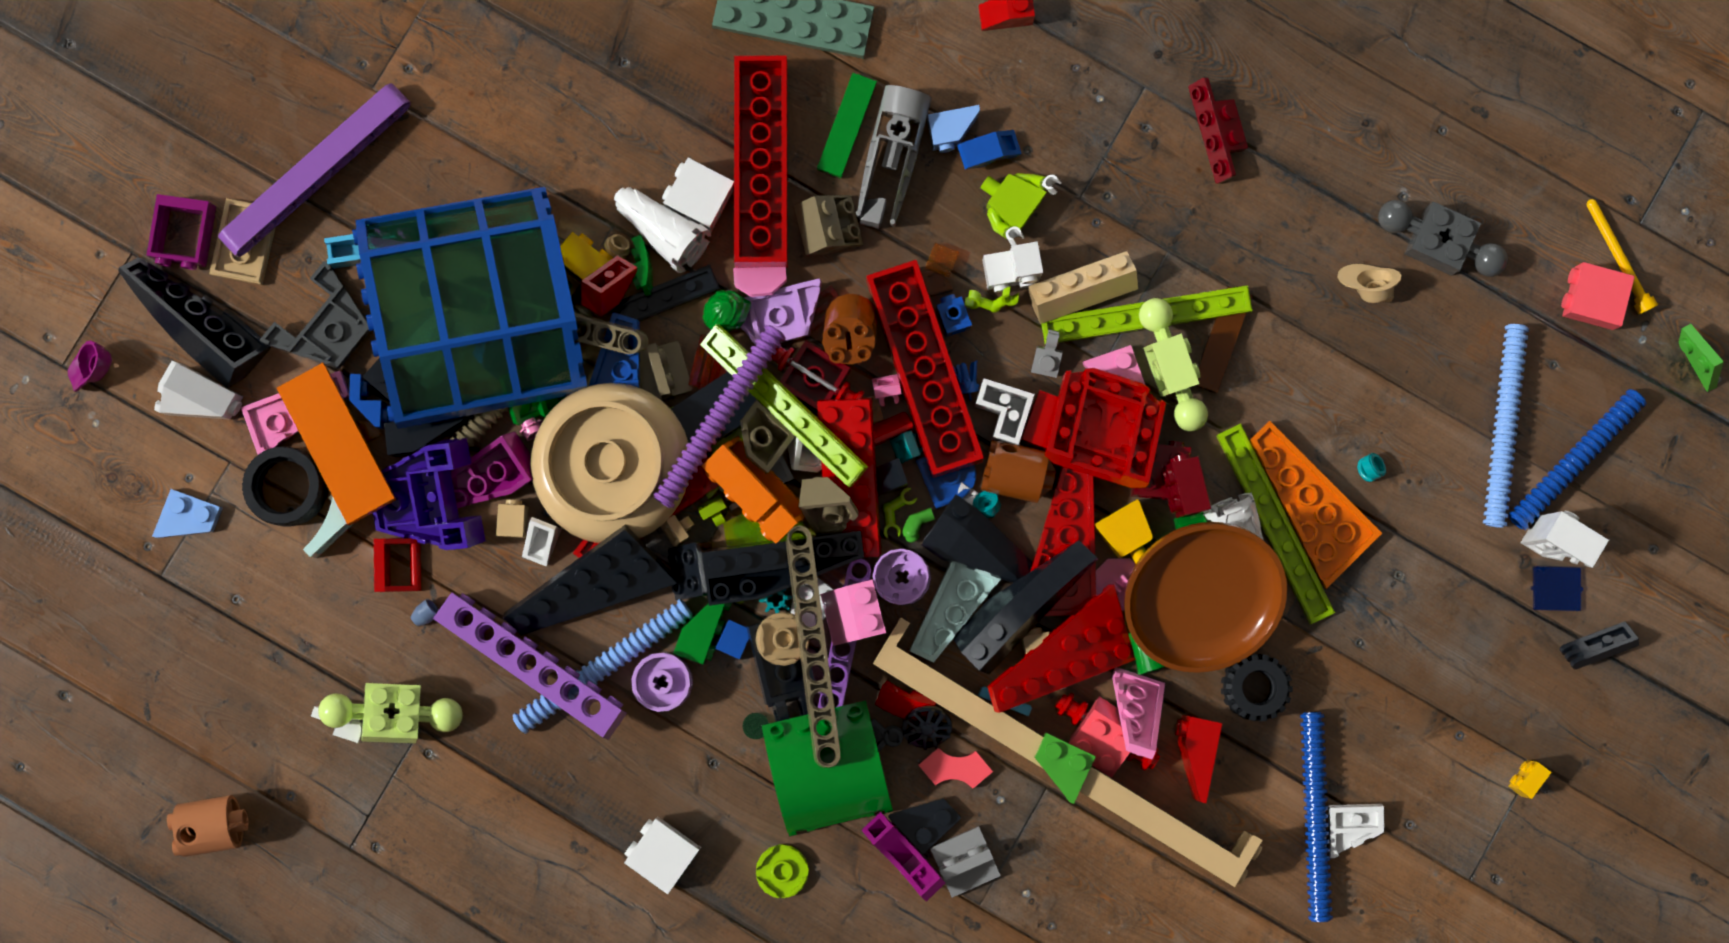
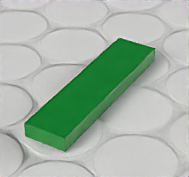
(846, 125)

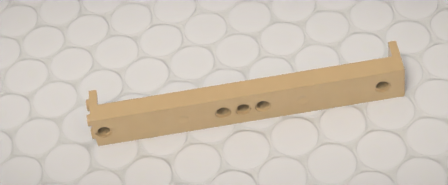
(1097, 786)

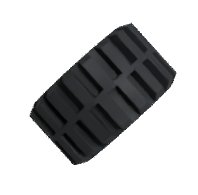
(1278, 692)

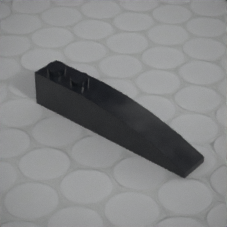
(206, 333)
(1019, 608)

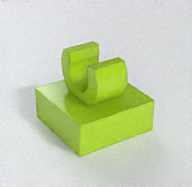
(713, 508)

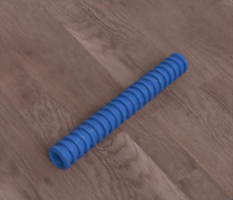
(1577, 459)

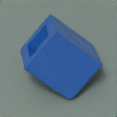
(733, 639)

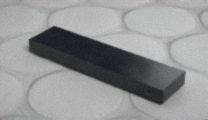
(669, 294)

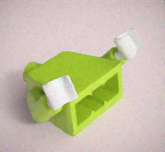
(1015, 201)

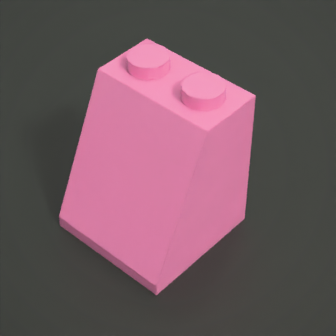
(853, 612)

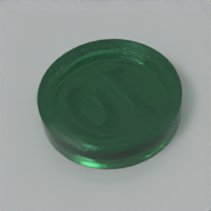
(753, 725)

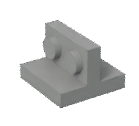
(965, 861)

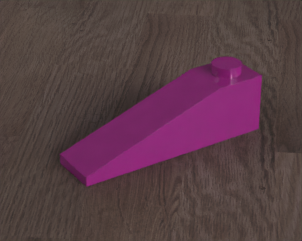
(493, 471)

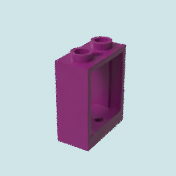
(162, 209)

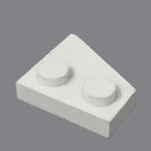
(1353, 825)

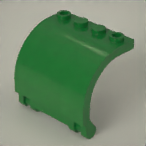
(826, 796)

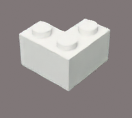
(1013, 267)
(1010, 405)

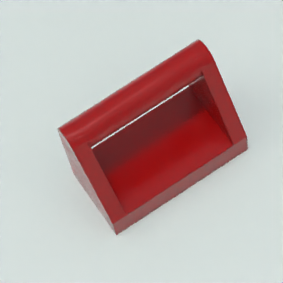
(382, 573)

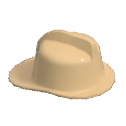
(1371, 282)

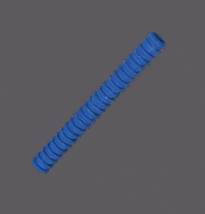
(1316, 817)

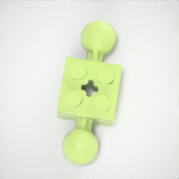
(1172, 364)
(338, 710)

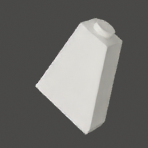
(195, 395)

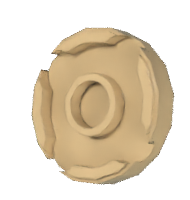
(779, 639)

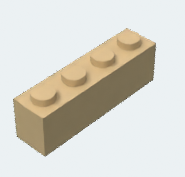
(1083, 287)

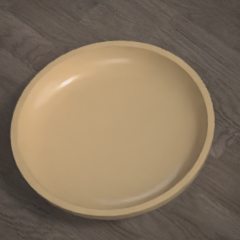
(604, 460)

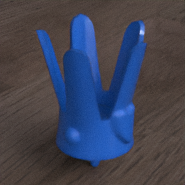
(967, 383)

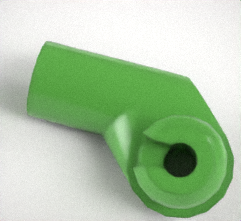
(914, 523)

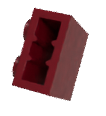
(1163, 454)
(1186, 486)

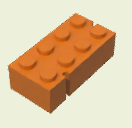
(759, 494)

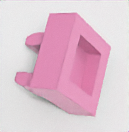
(886, 387)

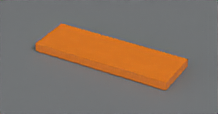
(336, 444)

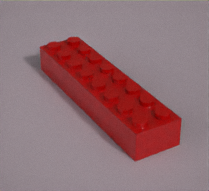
(760, 161)
(924, 369)

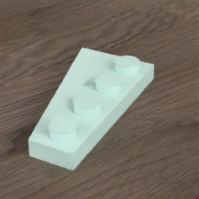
(951, 608)

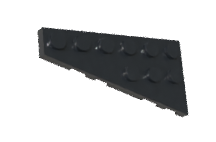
(602, 577)

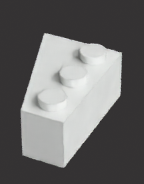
(1563, 536)

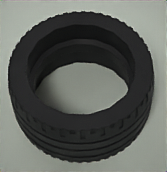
(253, 484)

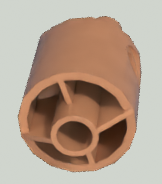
(207, 826)

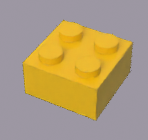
(1529, 779)

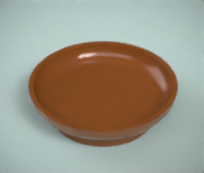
(1205, 597)

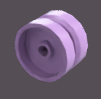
(646, 682)

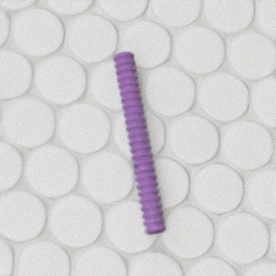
(719, 416)

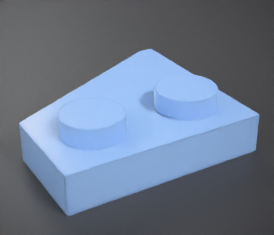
(186, 516)

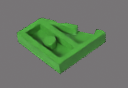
(1701, 356)
(1064, 764)

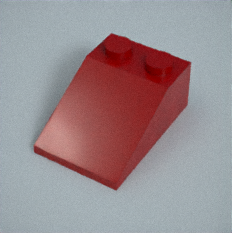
(1198, 748)

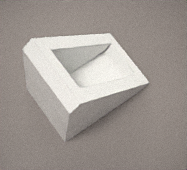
(540, 541)

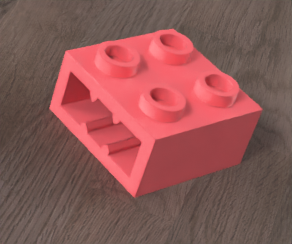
(1597, 295)

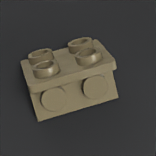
(664, 370)

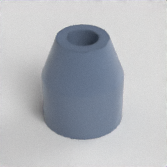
(424, 613)

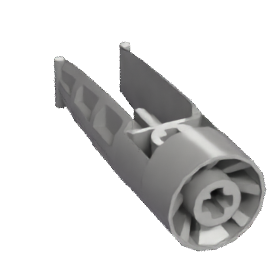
(904, 108)

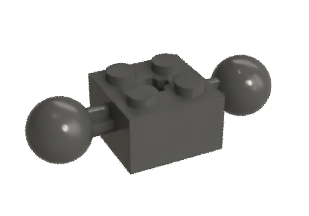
(1427, 243)

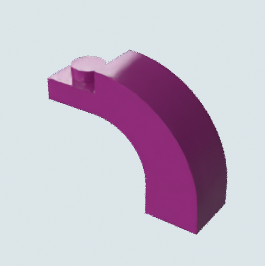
(903, 856)

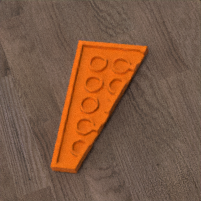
(1322, 516)

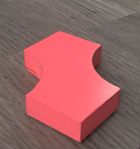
(943, 767)

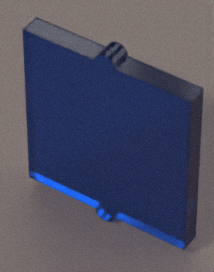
(1557, 588)

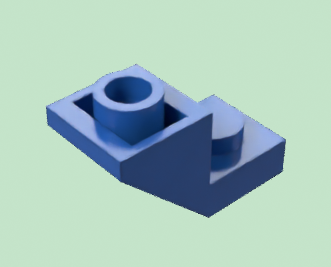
(989, 148)
(373, 410)

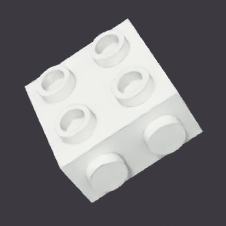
(698, 193)
(661, 854)

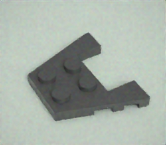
(331, 332)

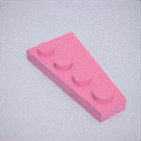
(271, 422)
(1139, 710)

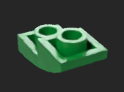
(644, 274)

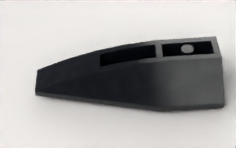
(763, 569)

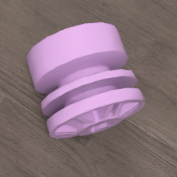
(886, 577)

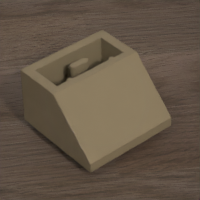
(828, 224)

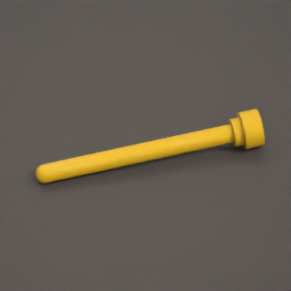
(1643, 300)

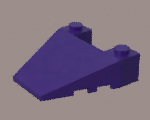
(427, 499)

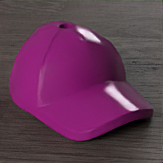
(89, 365)

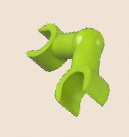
(975, 300)
(890, 507)

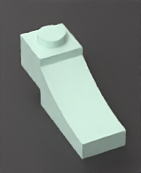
(329, 532)

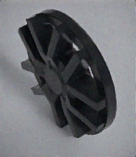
(927, 727)

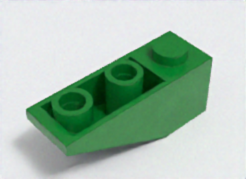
(699, 633)

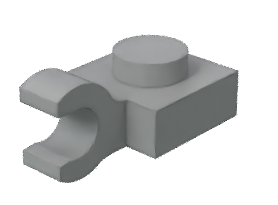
(1048, 358)

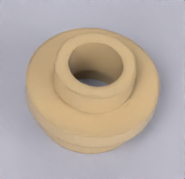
(617, 245)

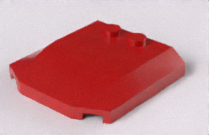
(1106, 427)

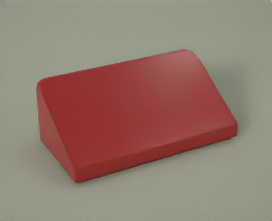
(891, 428)

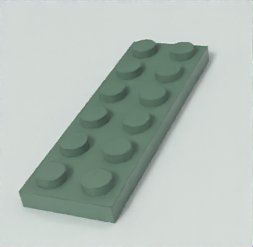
(815, 24)

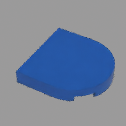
(944, 487)

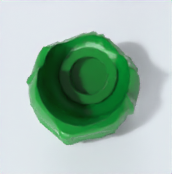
(726, 309)

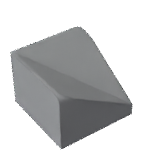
(873, 213)

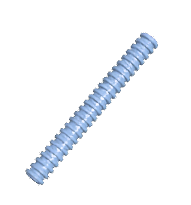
(1505, 425)
(609, 662)

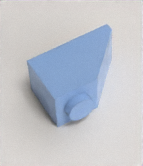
(950, 127)

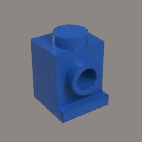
(950, 324)

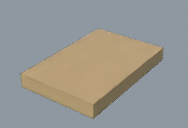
(250, 266)

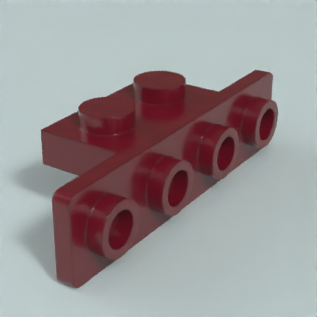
(1219, 129)

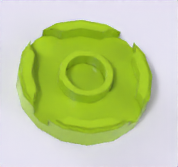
(782, 871)

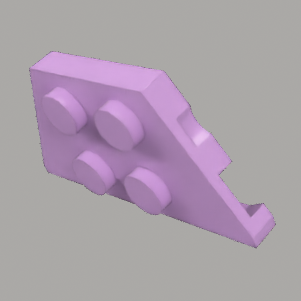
(788, 310)

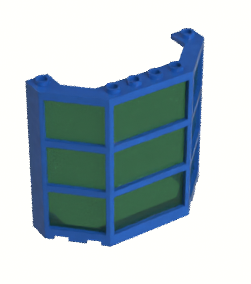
(469, 307)

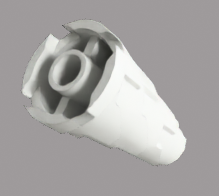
(670, 234)
(1240, 513)

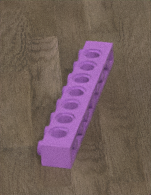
(452, 617)

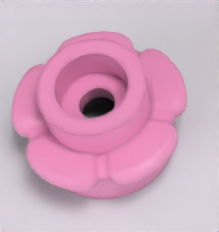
(530, 428)

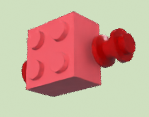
(1100, 734)

